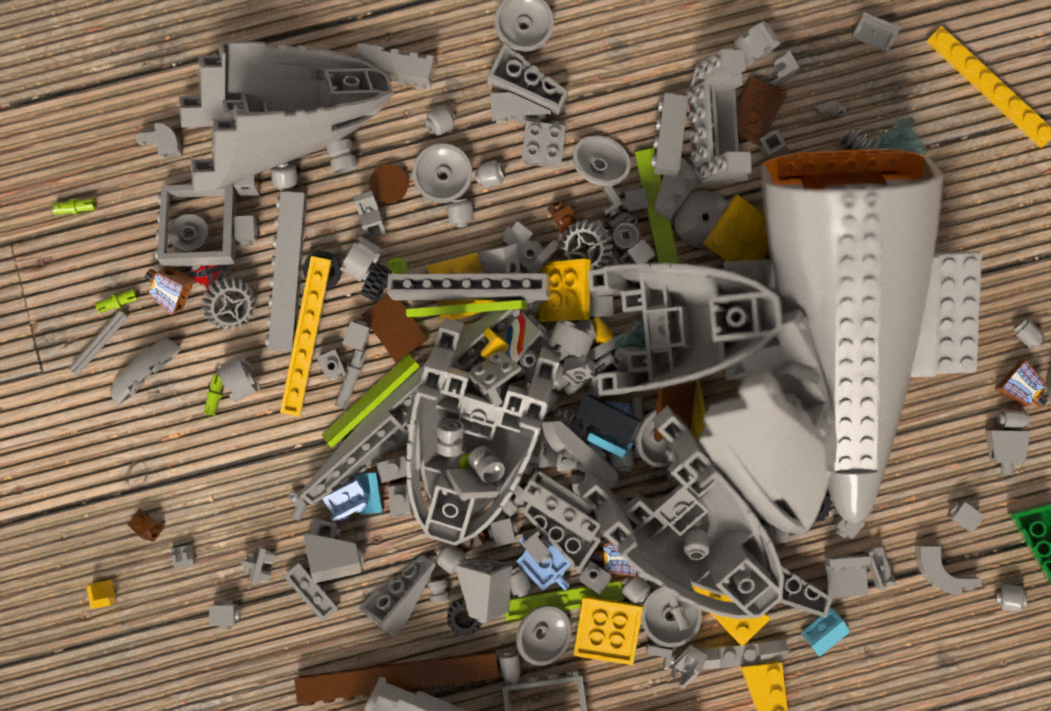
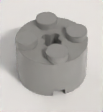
(757, 43)
(360, 259)
(571, 340)
(237, 378)

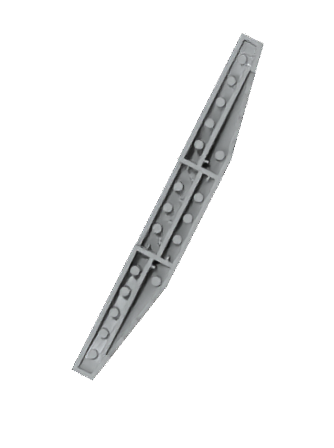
(386, 425)

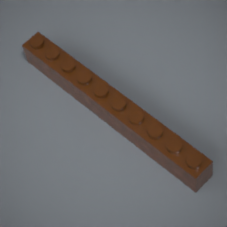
(404, 675)

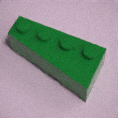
(1035, 529)

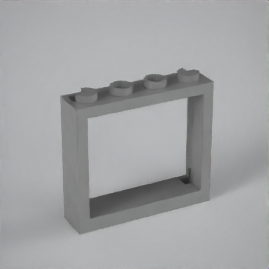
(223, 257)
(560, 504)
(550, 679)

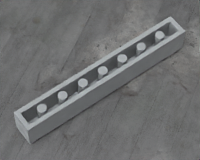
(287, 271)
(469, 286)

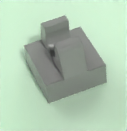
(182, 556)

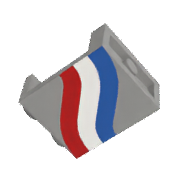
(521, 336)

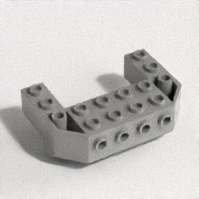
(714, 119)

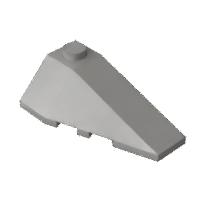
(395, 602)

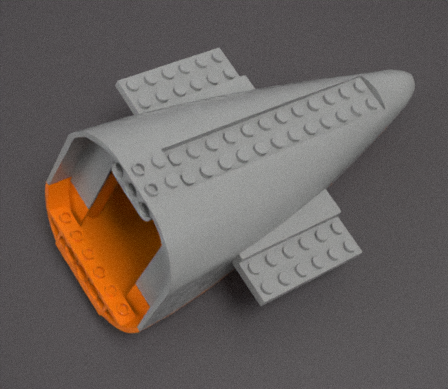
(858, 259)

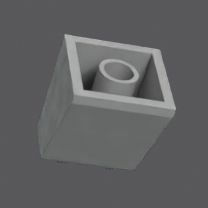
(332, 558)
(485, 587)

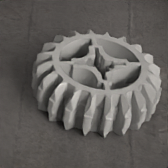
(584, 238)
(212, 312)

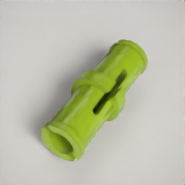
(74, 206)
(116, 300)
(213, 396)

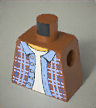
(169, 288)
(1023, 385)
(612, 561)

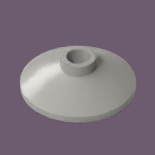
(187, 225)

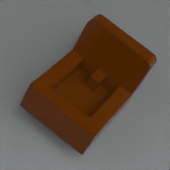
(562, 215)
(145, 526)
(476, 541)

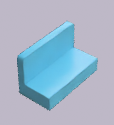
(609, 443)
(371, 484)
(825, 632)

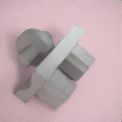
(257, 574)

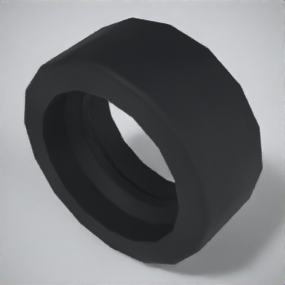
(336, 263)

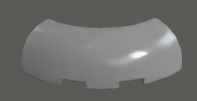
(140, 368)

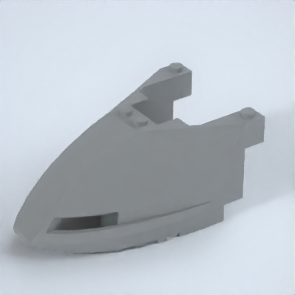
(273, 108)
(689, 319)
(506, 429)
(781, 434)
(654, 535)

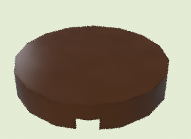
(388, 183)

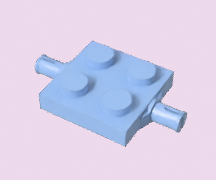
(545, 573)

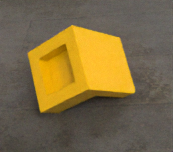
(496, 344)
(101, 594)

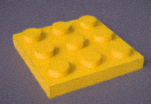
(739, 233)
(463, 265)
(568, 291)
(608, 630)

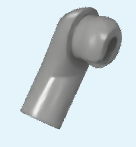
(299, 503)

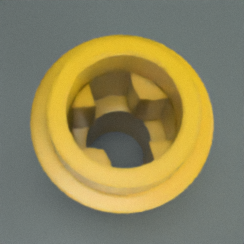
(602, 331)

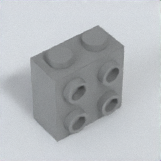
(543, 143)

